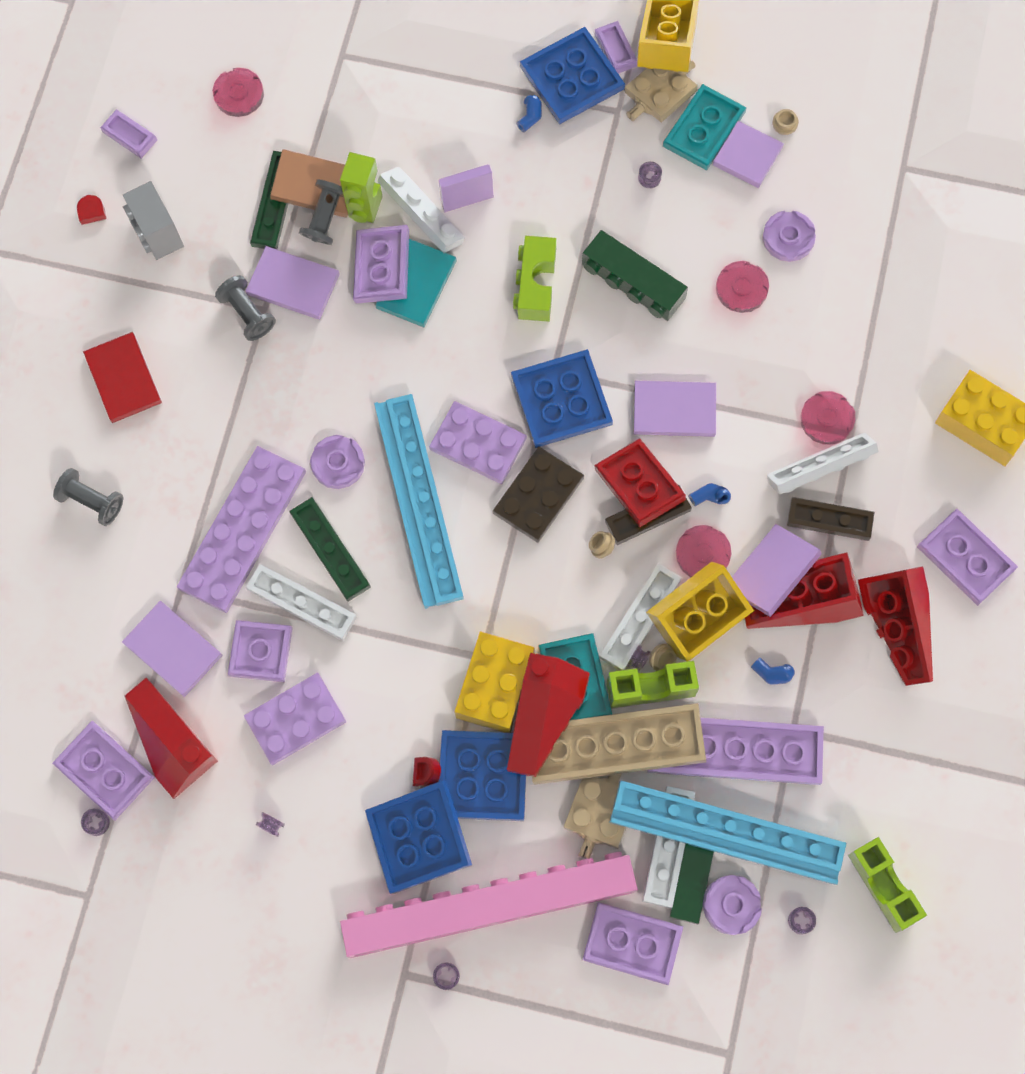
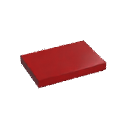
(122, 377)
(640, 482)

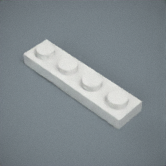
(421, 209)
(822, 463)
(301, 602)
(636, 622)
(665, 864)

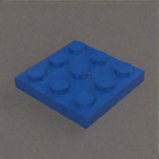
(572, 75)
(561, 398)
(478, 775)
(418, 837)

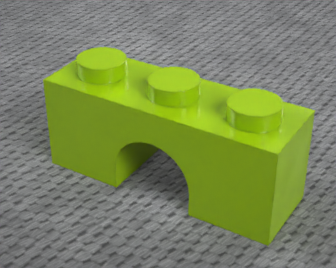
(359, 189)
(537, 257)
(668, 684)
(892, 897)

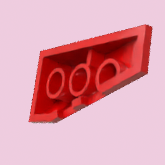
(822, 596)
(902, 614)
(546, 704)
(169, 743)

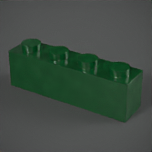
(634, 276)

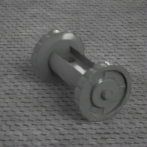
(323, 213)
(233, 291)
(69, 486)

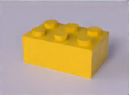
(667, 34)
(985, 418)
(700, 611)
(493, 683)

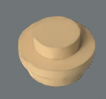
(785, 122)
(601, 544)
(662, 655)

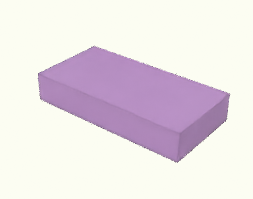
(616, 47)
(128, 133)

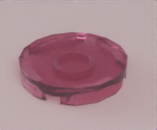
(238, 92)
(742, 286)
(827, 417)
(700, 547)

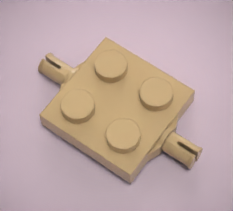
(659, 92)
(592, 813)

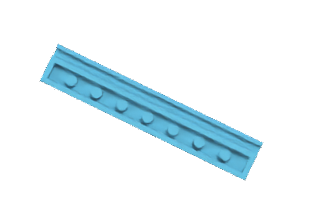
(418, 501)
(728, 832)

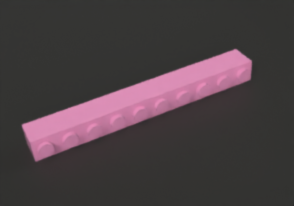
(488, 906)

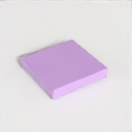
(748, 154)
(466, 188)
(260, 651)

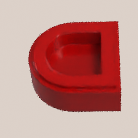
(90, 209)
(426, 771)

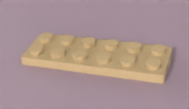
(626, 744)

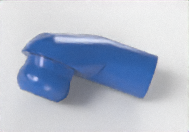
(533, 113)
(712, 493)
(773, 675)

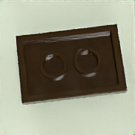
(538, 494)

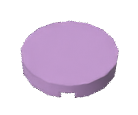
(789, 236)
(337, 462)
(732, 905)

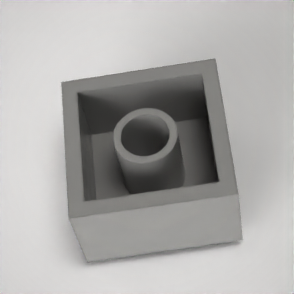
(151, 221)

